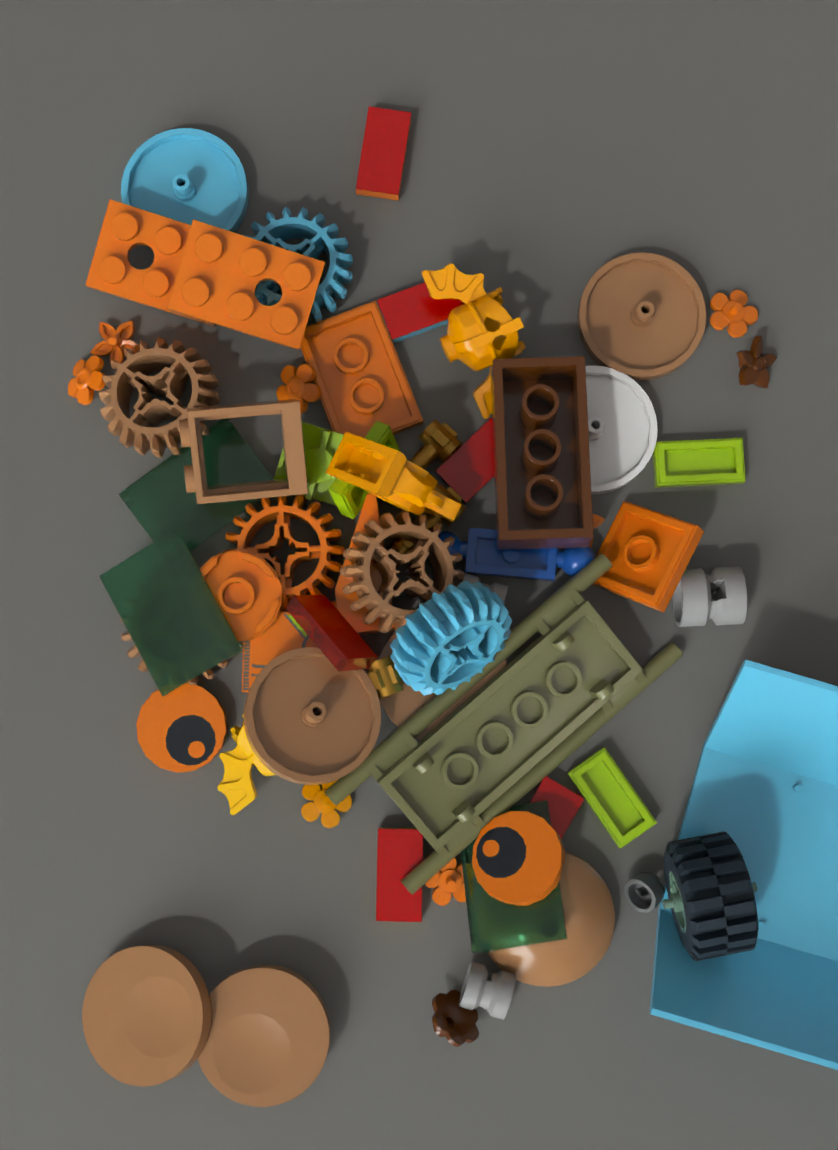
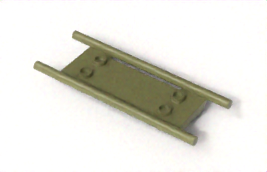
(509, 728)

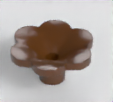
(454, 1021)

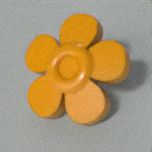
(323, 805)

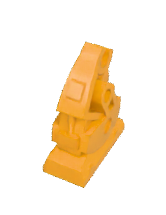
(389, 477)

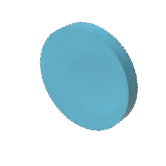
(187, 178)

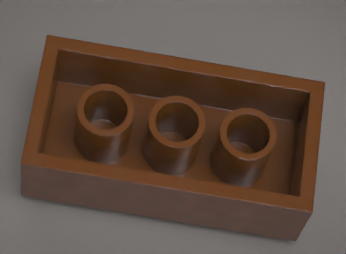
(541, 453)

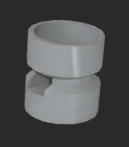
(693, 597)

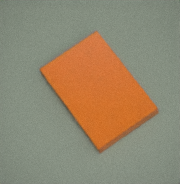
(359, 373)

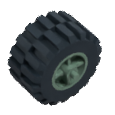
(710, 896)

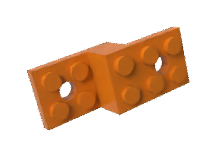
(205, 274)

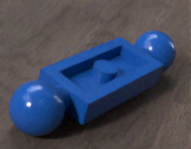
(532, 564)

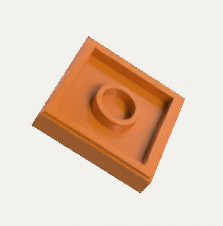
(647, 555)

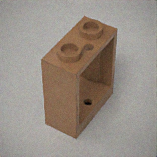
(292, 445)

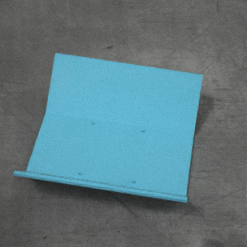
(774, 789)

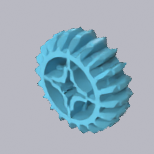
(317, 240)
(450, 638)

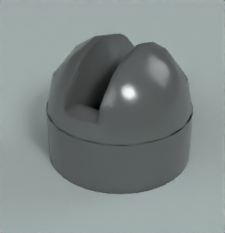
(645, 901)

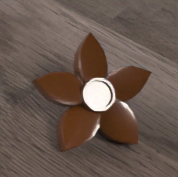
(754, 364)

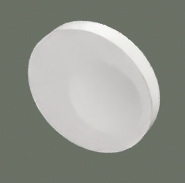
(619, 428)

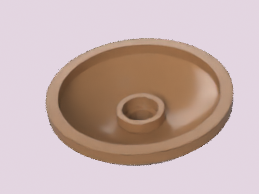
(589, 929)

